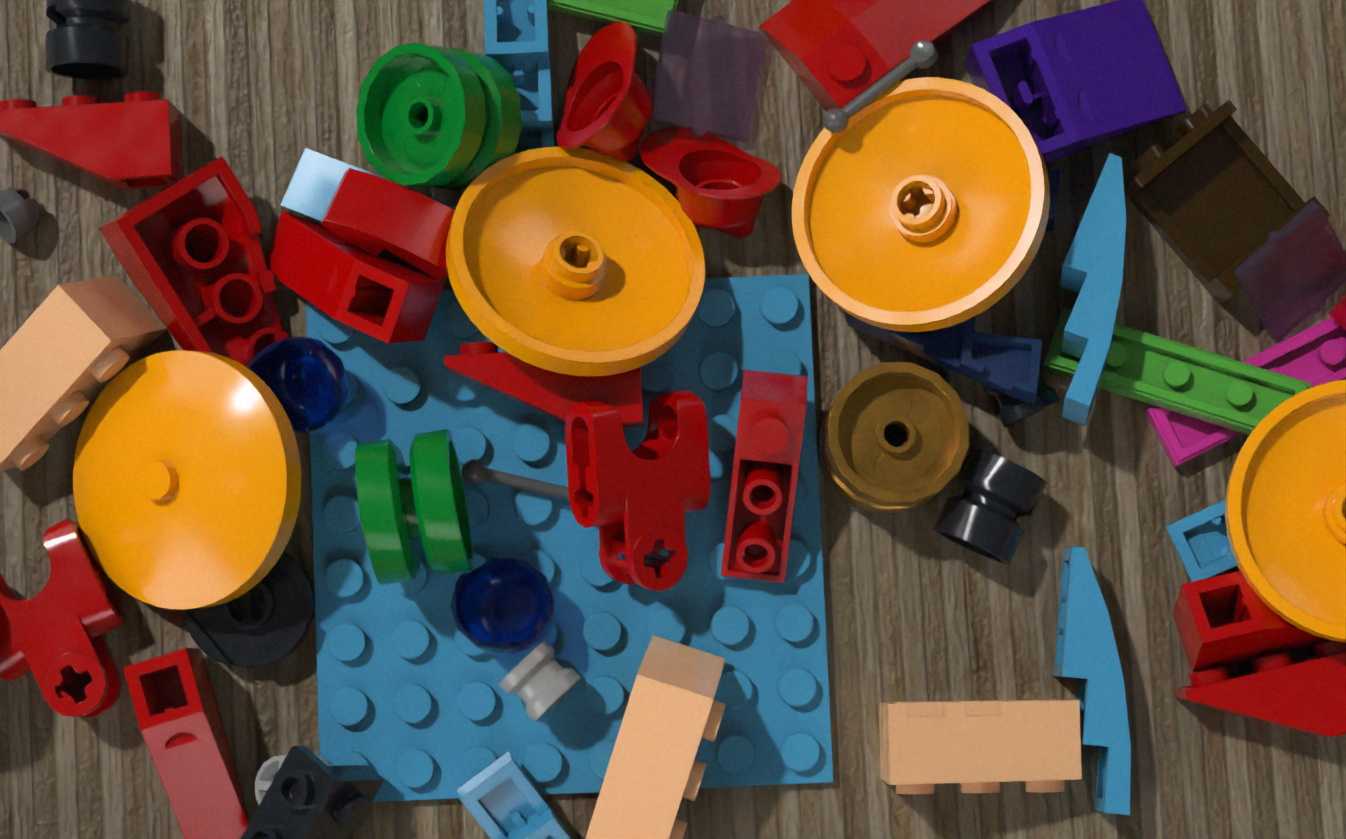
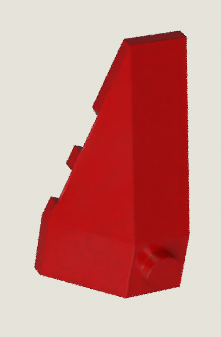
(852, 44)

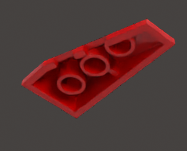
(201, 263)

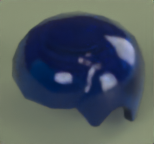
(305, 380)
(503, 605)

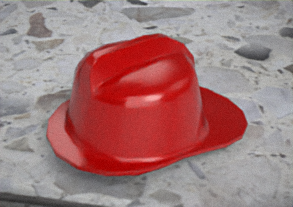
(606, 97)
(711, 178)

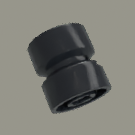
(87, 39)
(990, 505)

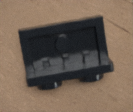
(314, 800)

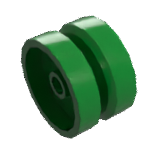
(437, 115)
(403, 508)

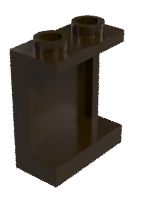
(1213, 197)

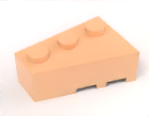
(65, 359)
(658, 744)
(980, 744)

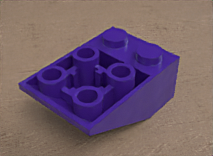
(1080, 76)

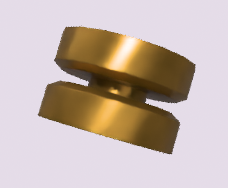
(912, 405)

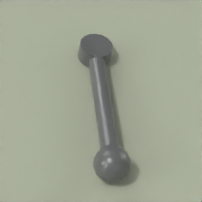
(921, 55)
(475, 472)

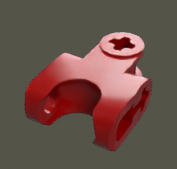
(639, 493)
(63, 628)

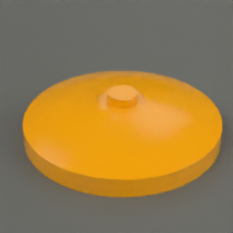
(922, 206)
(575, 261)
(186, 479)
(1291, 510)

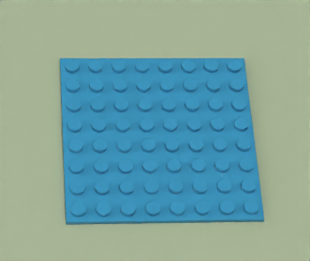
(428, 704)

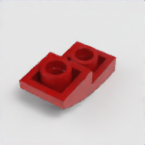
(390, 217)

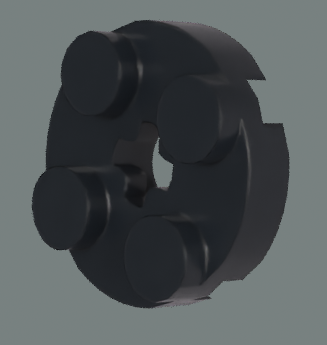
(274, 635)

